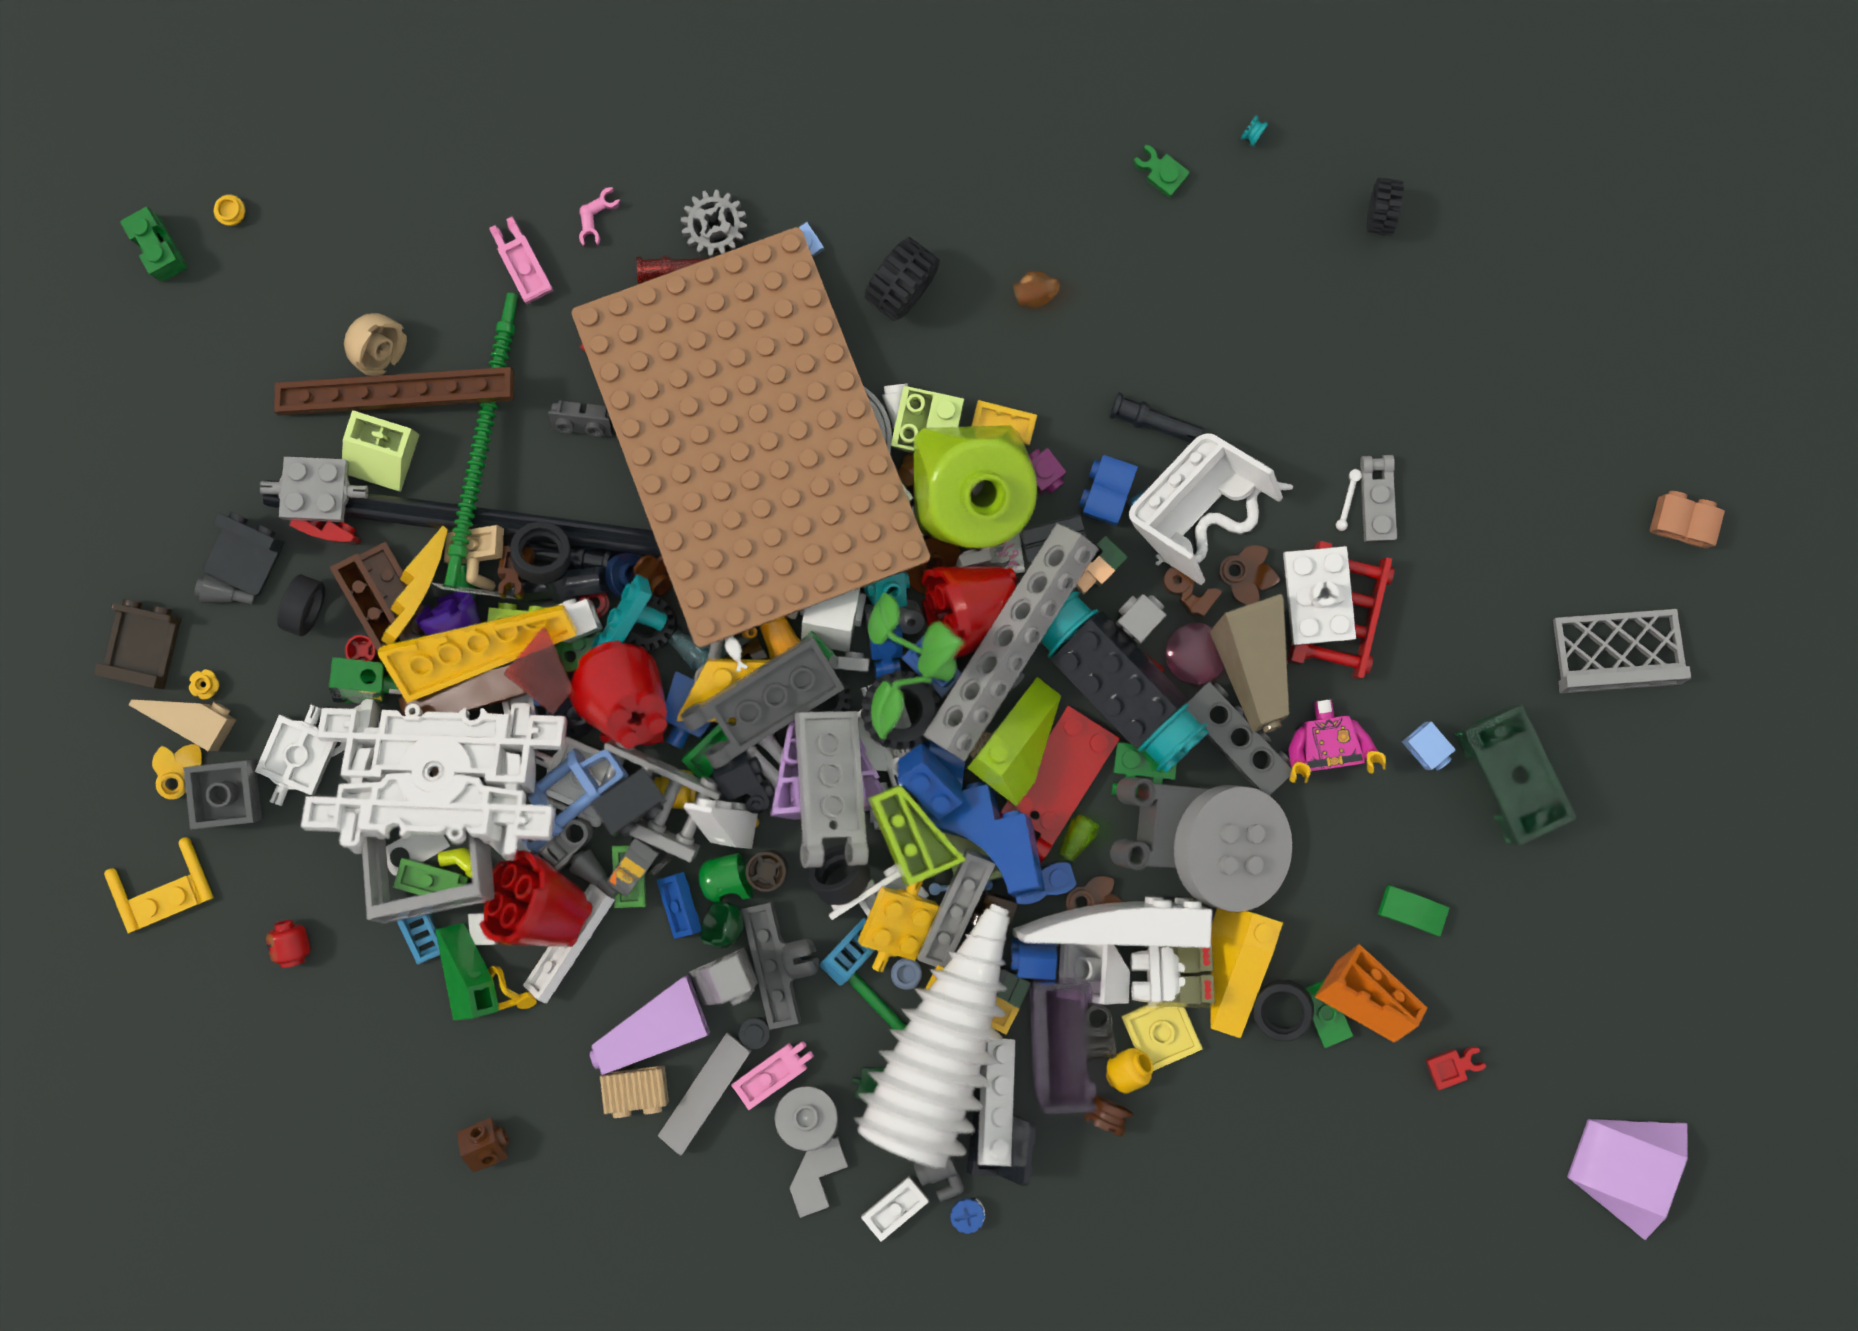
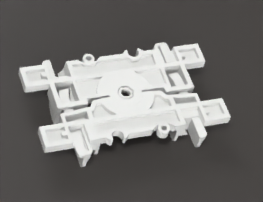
(394, 785)

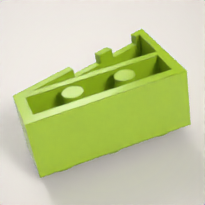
(911, 837)

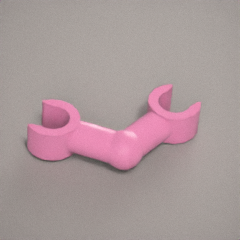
(588, 210)

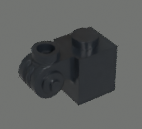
(743, 777)

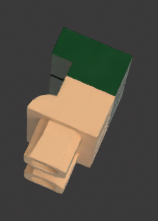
(1102, 567)

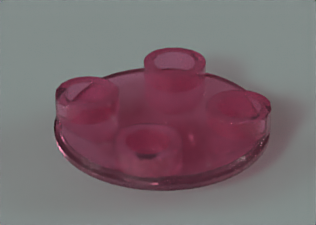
(1193, 654)

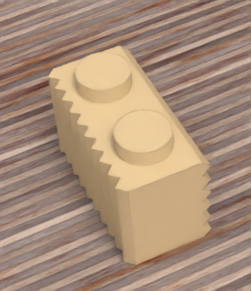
(634, 1090)

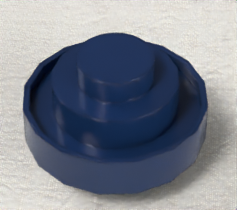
(620, 572)

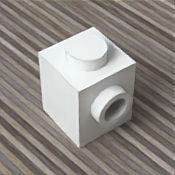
(584, 618)

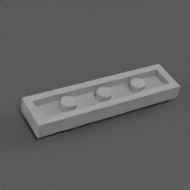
(956, 909)

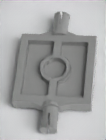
(314, 489)

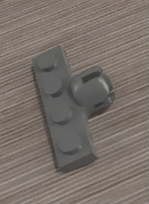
(777, 964)

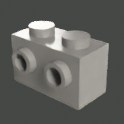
(1140, 617)

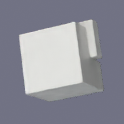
(835, 619)

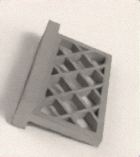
(1621, 677)

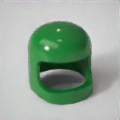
(722, 877)

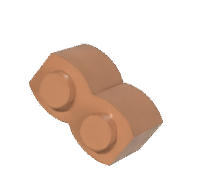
(1687, 520)

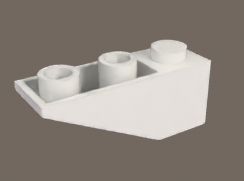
(724, 822)

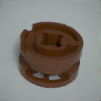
(1109, 1116)

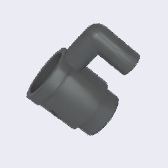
(929, 1174)

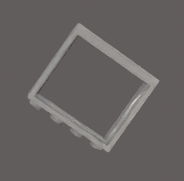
(377, 885)

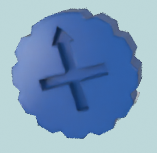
(968, 1215)

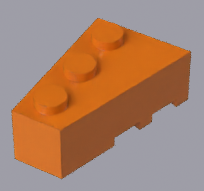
(1371, 995)

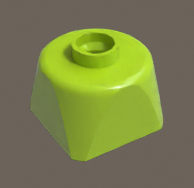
(947, 468)

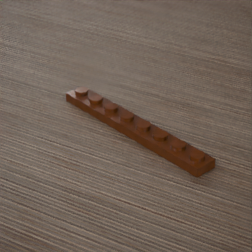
(394, 391)

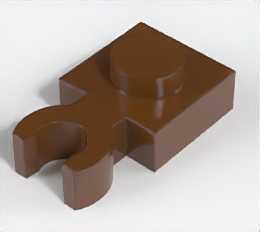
(510, 577)

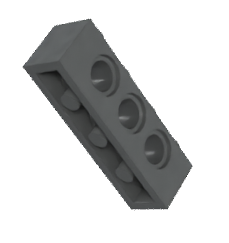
(1278, 764)

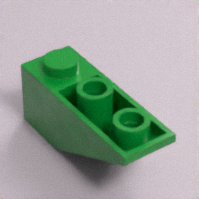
(465, 973)

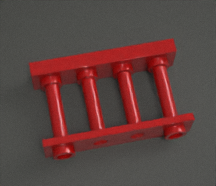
(1362, 662)

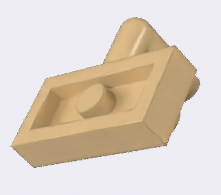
(484, 545)

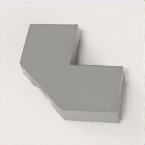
(807, 1185)

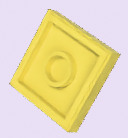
(1162, 1033)

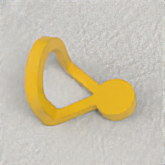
(523, 1001)

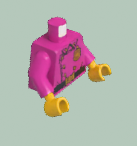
(1331, 744)

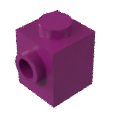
(1047, 471)

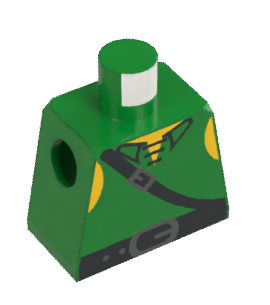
(351, 677)

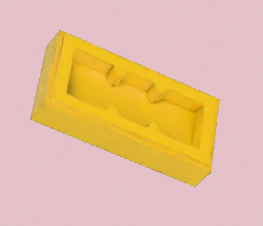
(996, 415)

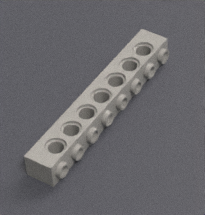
(1011, 641)

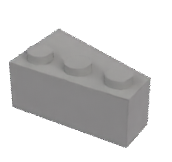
(725, 979)

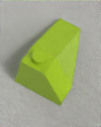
(1016, 748)

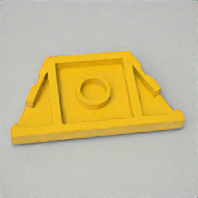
(715, 677)

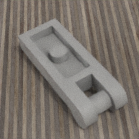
(1378, 499)

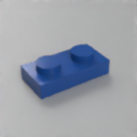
(679, 905)

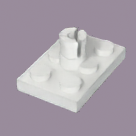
(1319, 595)

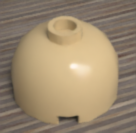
(374, 343)

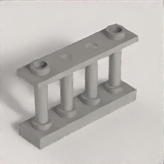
(655, 830)

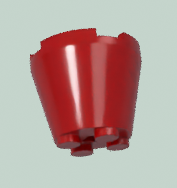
(967, 600)
(620, 693)
(533, 904)

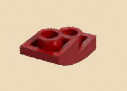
(337, 533)

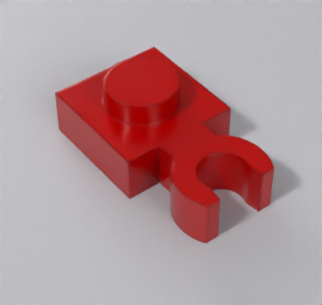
(1450, 1068)

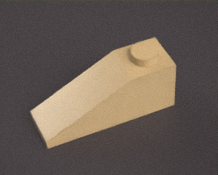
(200, 723)

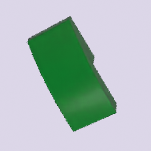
(1413, 911)

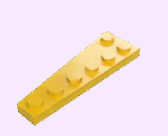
(453, 656)

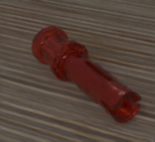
(652, 268)

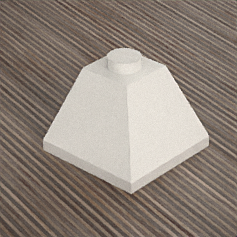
(1101, 967)

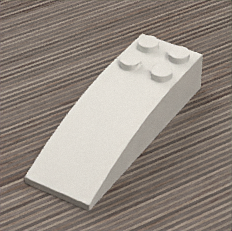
(1125, 923)

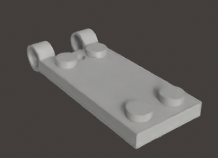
(830, 785)

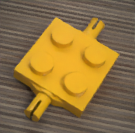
(898, 924)

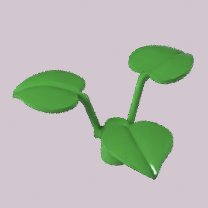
(935, 661)

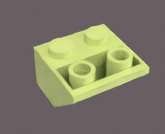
(923, 410)
(378, 450)

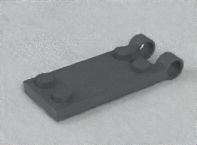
(766, 699)

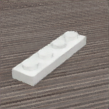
(558, 960)
(997, 1105)

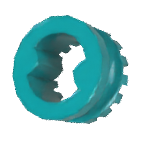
(1255, 130)

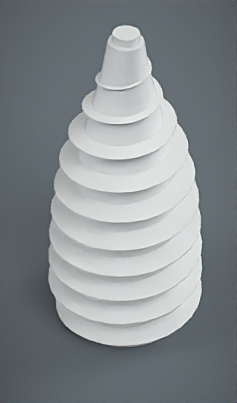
(940, 1053)

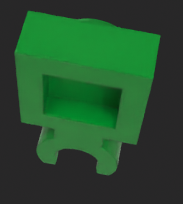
(1165, 173)

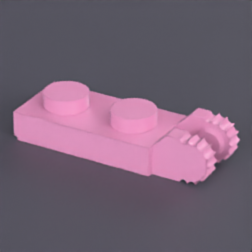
(522, 263)

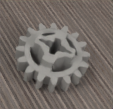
(719, 212)

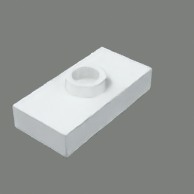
(895, 1208)

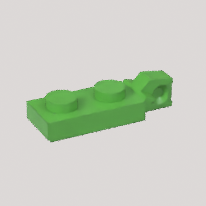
(425, 878)

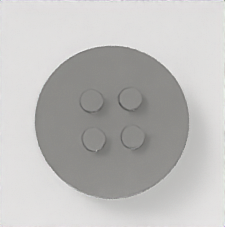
(1233, 848)

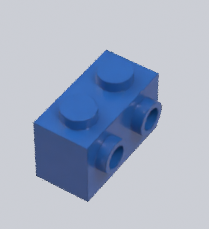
(929, 782)

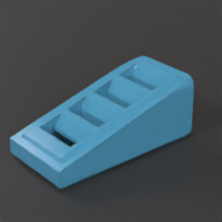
(408, 933)
(833, 969)

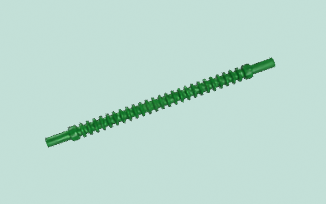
(457, 550)

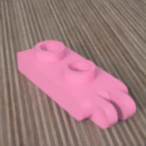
(771, 1074)

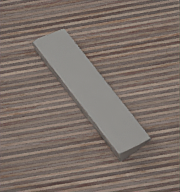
(704, 1093)

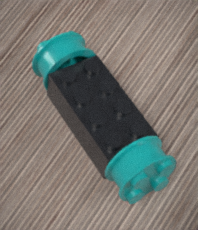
(1122, 683)

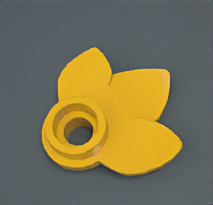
(171, 765)

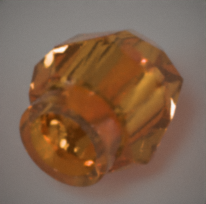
(1035, 289)

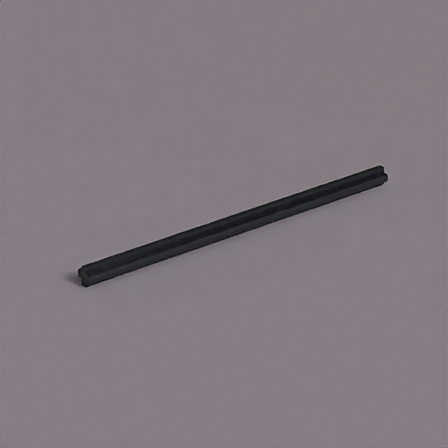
(439, 514)

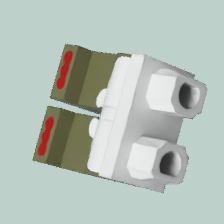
(1174, 976)

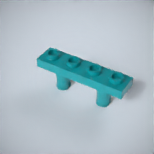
(629, 611)

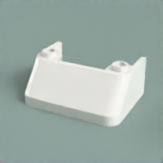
(1189, 489)

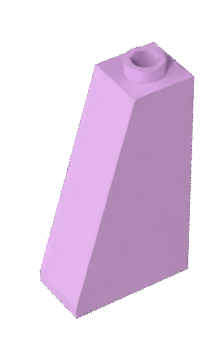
(657, 1027)

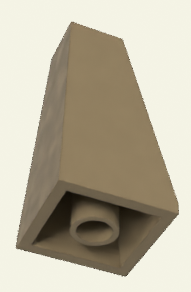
(1255, 659)

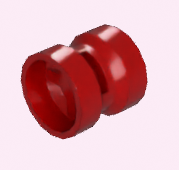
(358, 649)

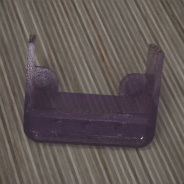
(1060, 1045)

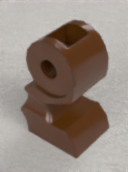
(1179, 584)

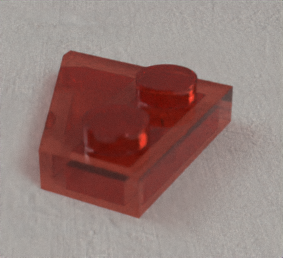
(541, 672)

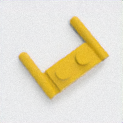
(164, 900)

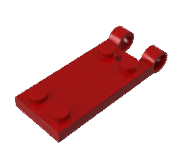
(1068, 767)

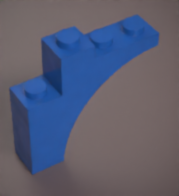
(1006, 840)

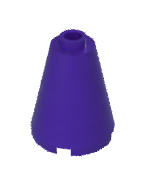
(452, 612)

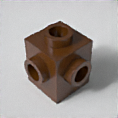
(483, 1144)

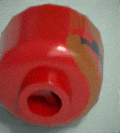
(288, 943)

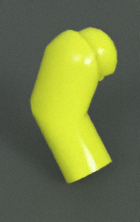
(456, 856)

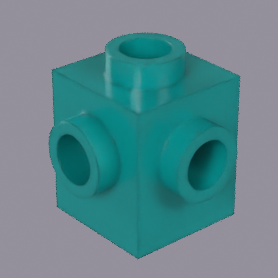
(894, 585)

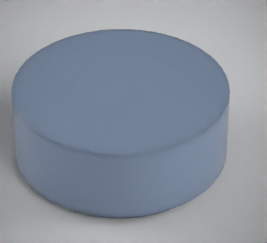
(906, 973)

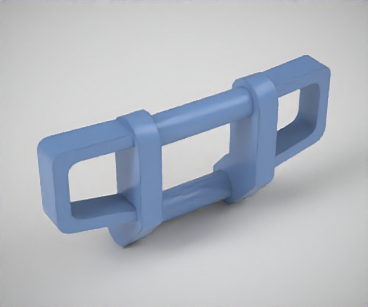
(579, 765)

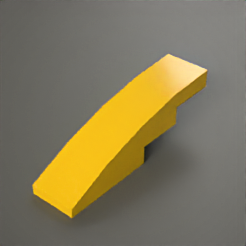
(418, 578)

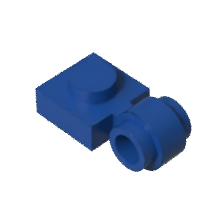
(886, 653)

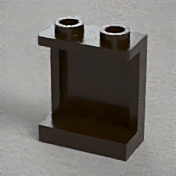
(140, 645)

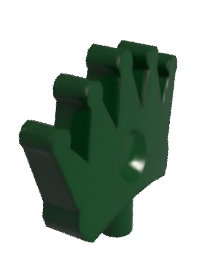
(866, 1083)

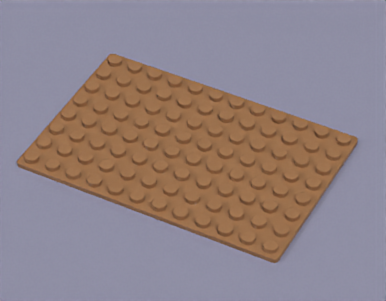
(749, 437)

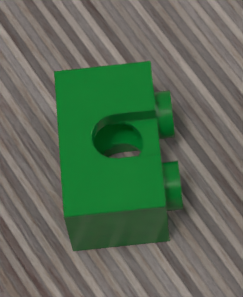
(159, 258)

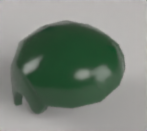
(721, 925)

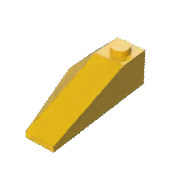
(1240, 958)

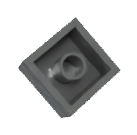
(222, 794)

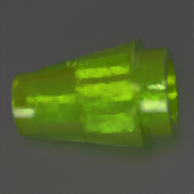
(1078, 836)

